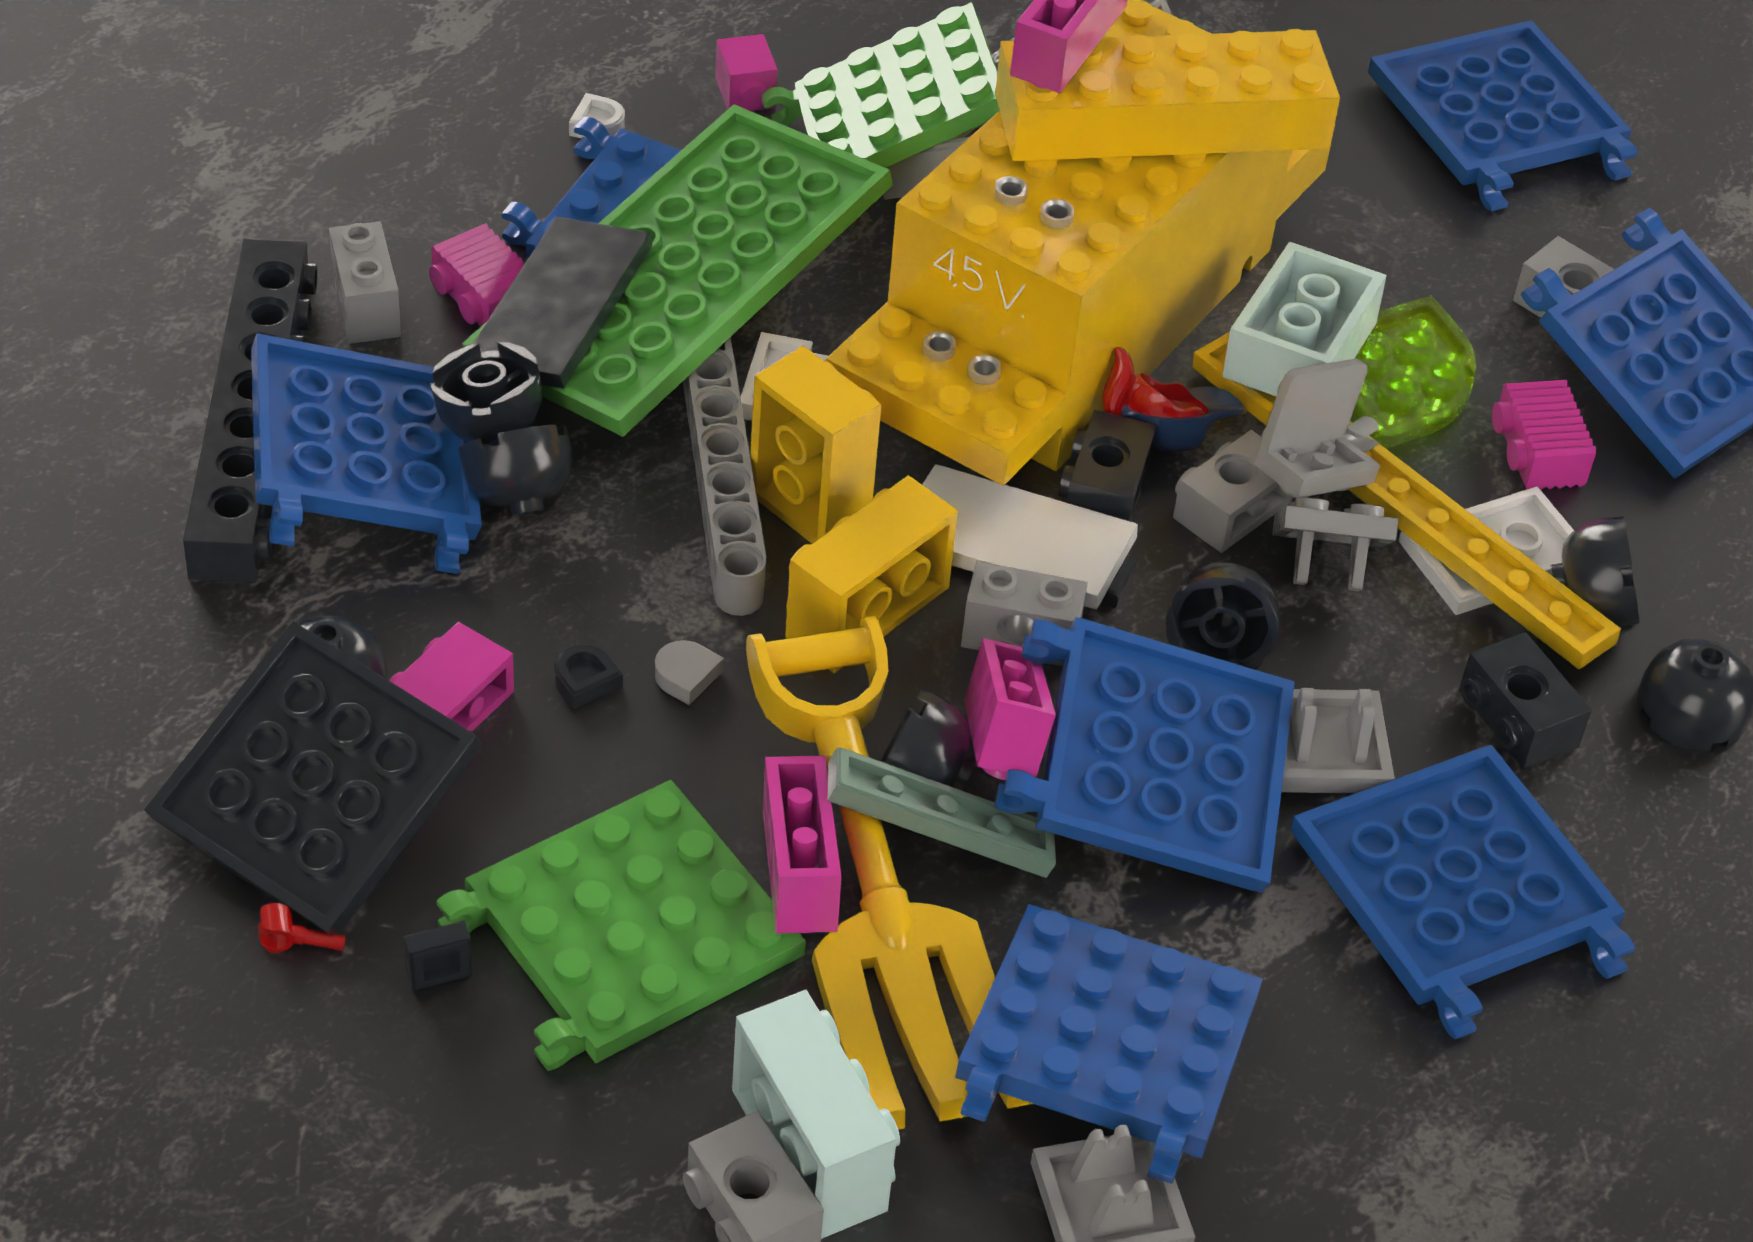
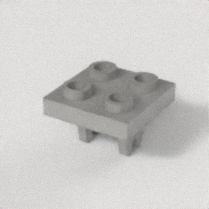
(1358, 526)
(1336, 742)
(1103, 1191)

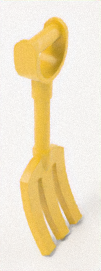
(889, 931)

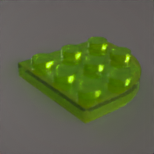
(1415, 373)

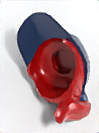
(1180, 413)

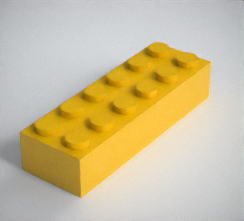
(1176, 98)

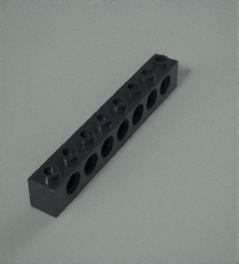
(224, 523)

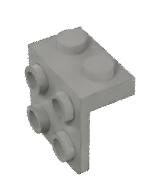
(1307, 428)

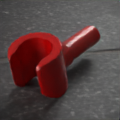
(279, 933)

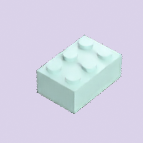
(1302, 316)
(816, 1107)

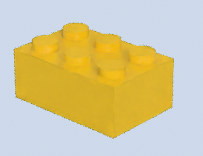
(812, 443)
(874, 563)

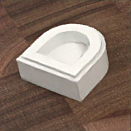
(603, 109)

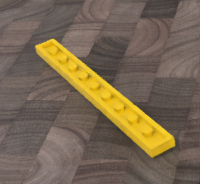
(1457, 539)

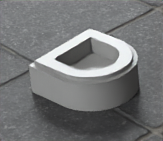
(686, 669)

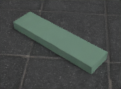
(939, 812)

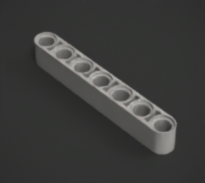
(726, 484)

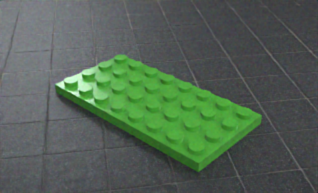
(726, 235)

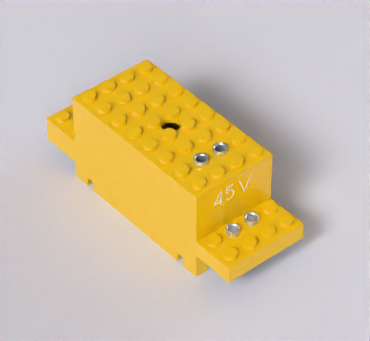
(1037, 269)

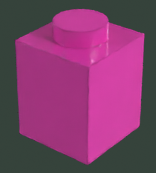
(745, 71)

